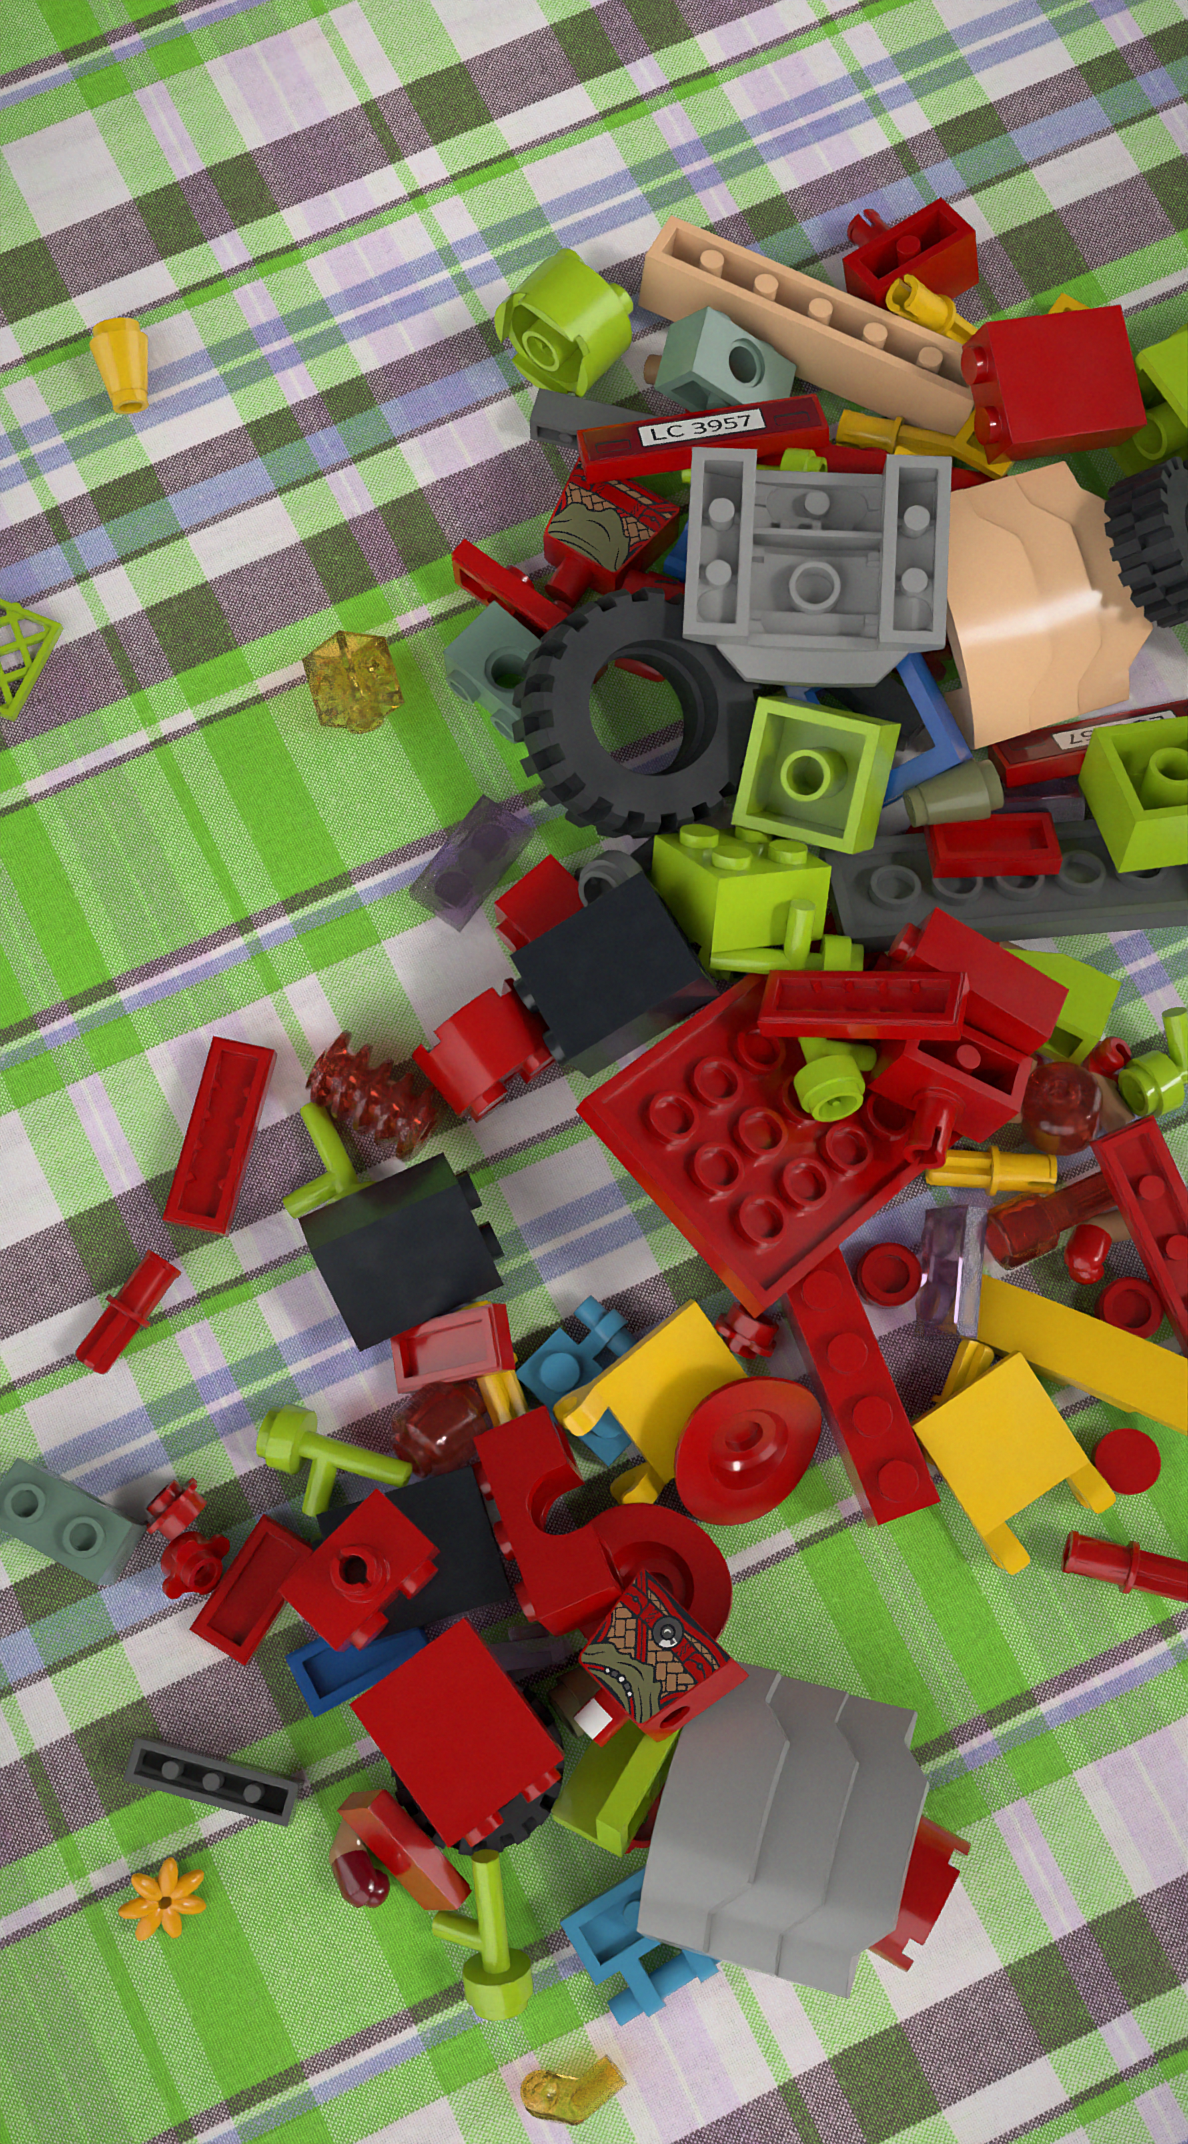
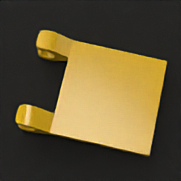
(653, 1395)
(1003, 1449)

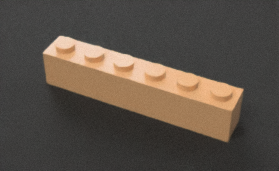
(820, 329)

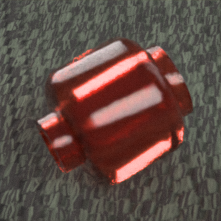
(1061, 1108)
(438, 1428)

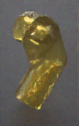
(571, 2098)

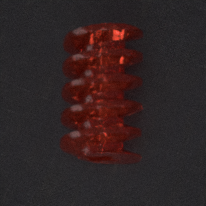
(374, 1098)

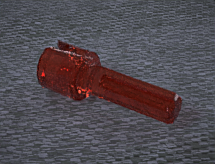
(1032, 1224)

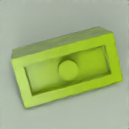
(615, 1787)

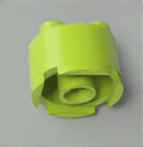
(565, 324)

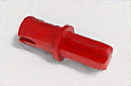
(126, 1313)
(1125, 1566)

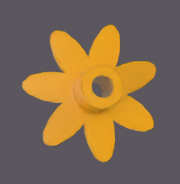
(163, 1900)

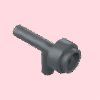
(613, 869)

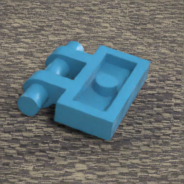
(566, 1366)
(608, 1942)

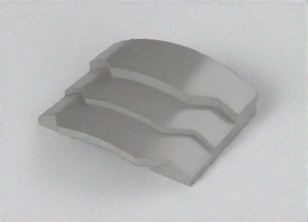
(817, 569)
(785, 1831)

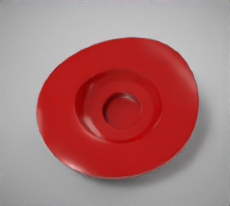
(746, 1449)
(675, 1554)

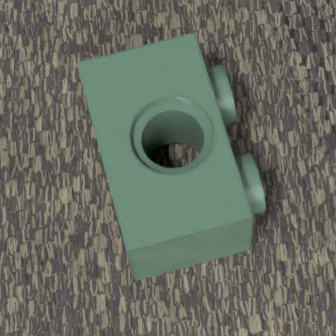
(720, 365)
(481, 655)
(67, 1522)

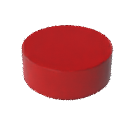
(888, 1275)
(1130, 1306)
(1127, 1461)

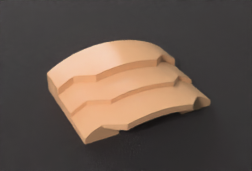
(1035, 606)

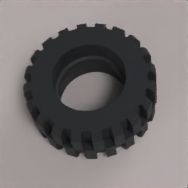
(561, 737)

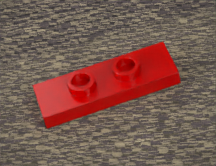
(510, 589)
(864, 1004)
(220, 1136)

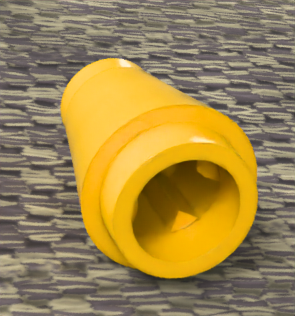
(122, 362)

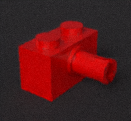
(929, 244)
(951, 1086)
(361, 1573)

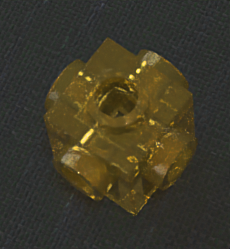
(353, 681)

